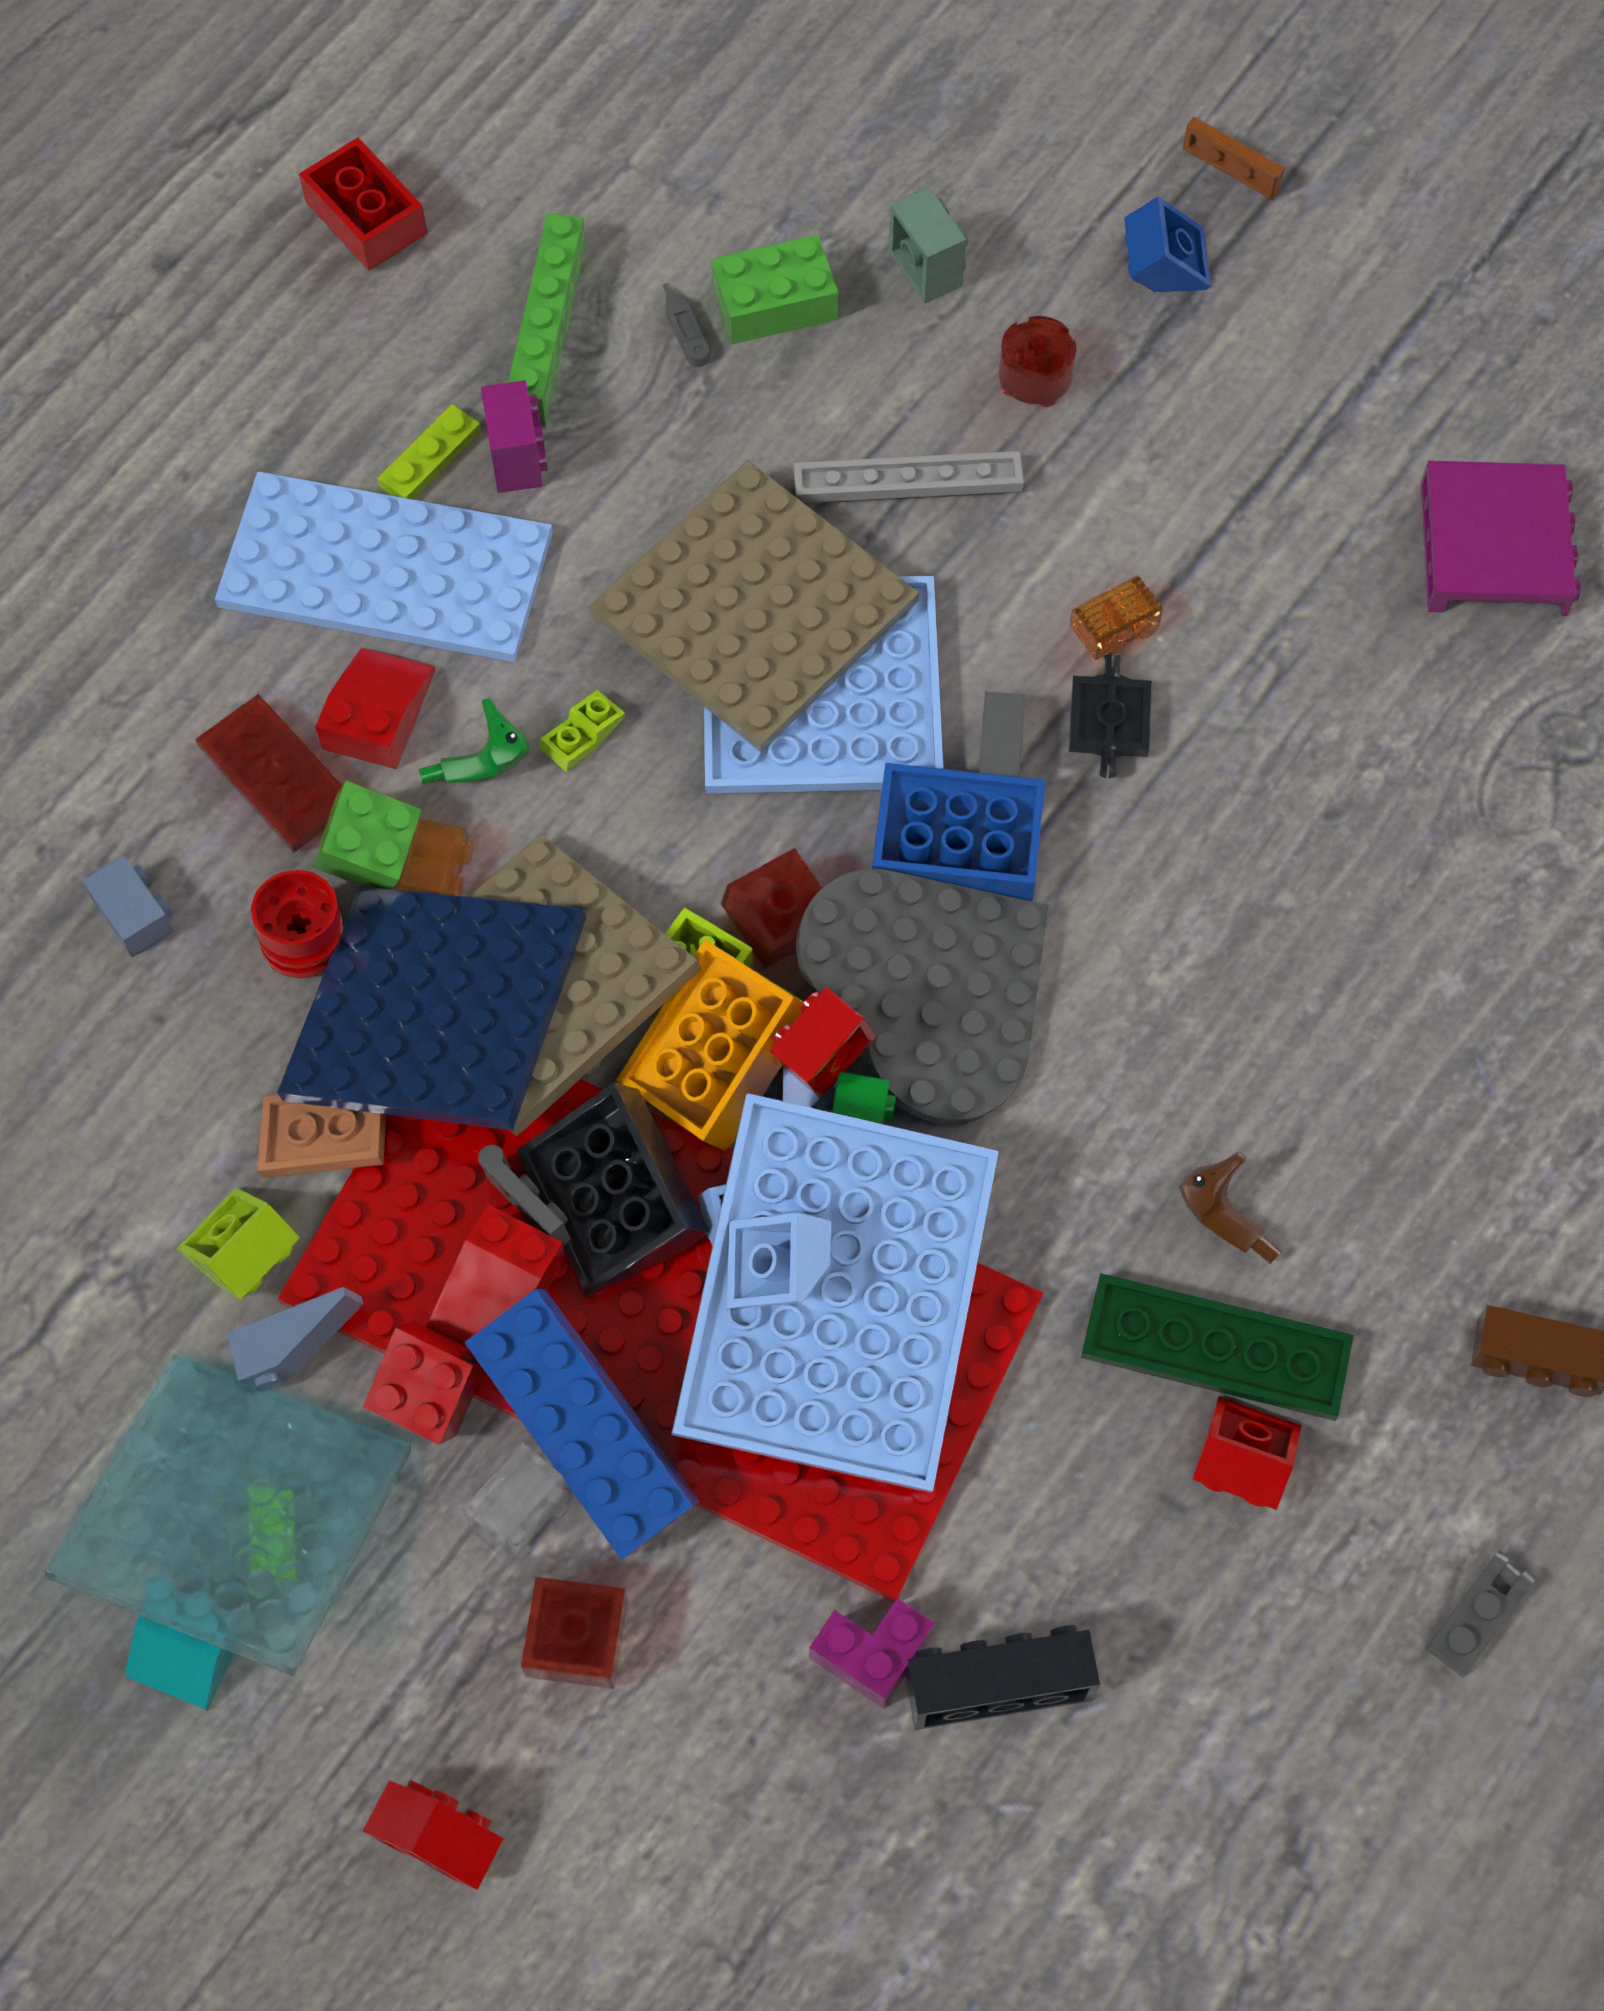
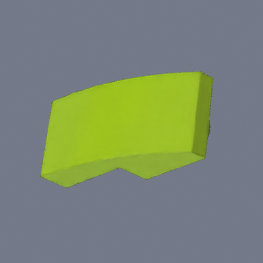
(583, 731)

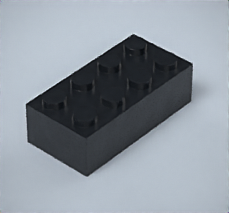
(1001, 1678)

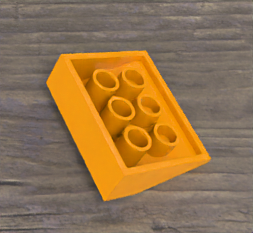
(712, 1046)

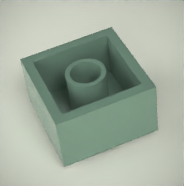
(927, 244)

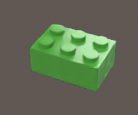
(775, 289)

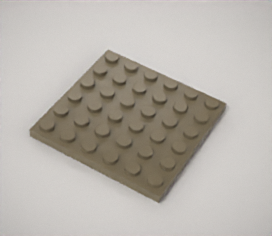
(754, 605)
(615, 976)

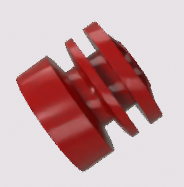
(295, 905)

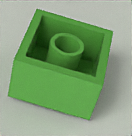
(366, 837)

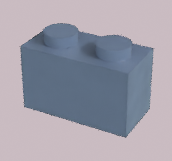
(128, 905)

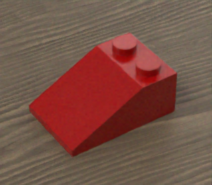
(374, 707)
(494, 1272)

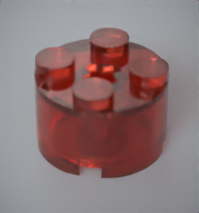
(1037, 361)

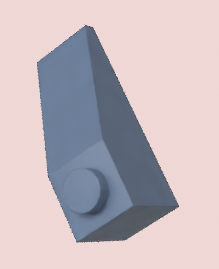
(287, 1340)

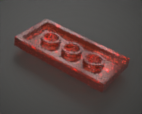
(272, 771)

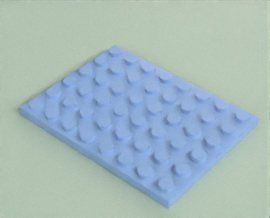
(873, 1351)

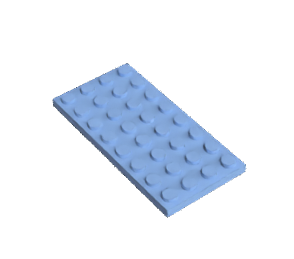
(385, 566)

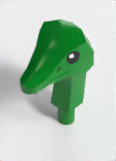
(502, 752)

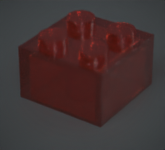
(770, 905)
(574, 1632)

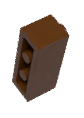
(1540, 1351)

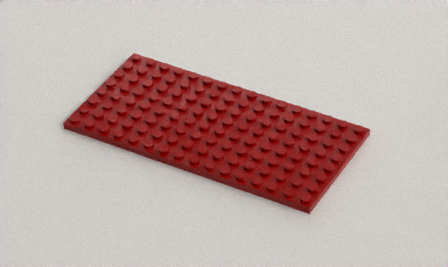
(402, 1231)

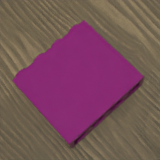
(1498, 533)

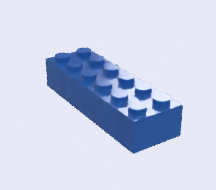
(582, 1422)

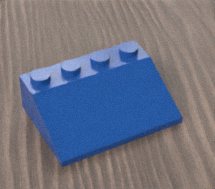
(960, 828)

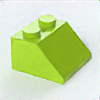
(239, 1243)

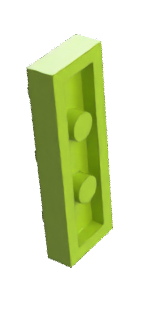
(430, 454)

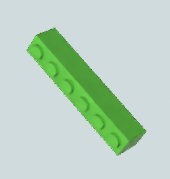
(549, 308)

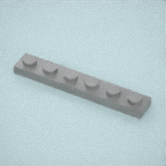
(908, 477)

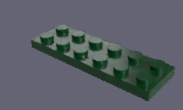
(1218, 1347)

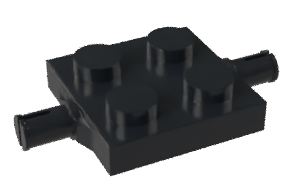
(1110, 716)

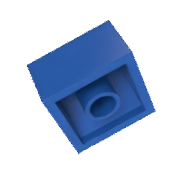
(1166, 249)

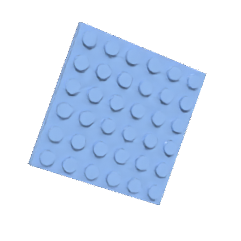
(869, 717)

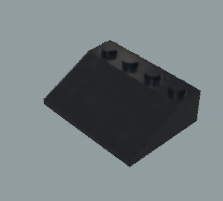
(615, 1187)

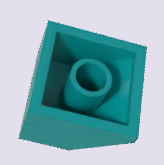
(176, 1663)

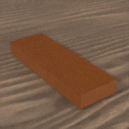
(1233, 158)

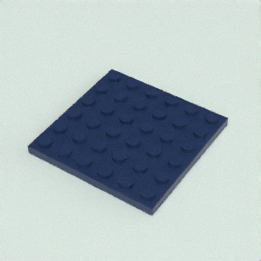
(434, 1007)

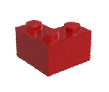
(434, 1832)

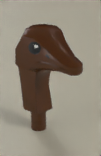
(1207, 1198)

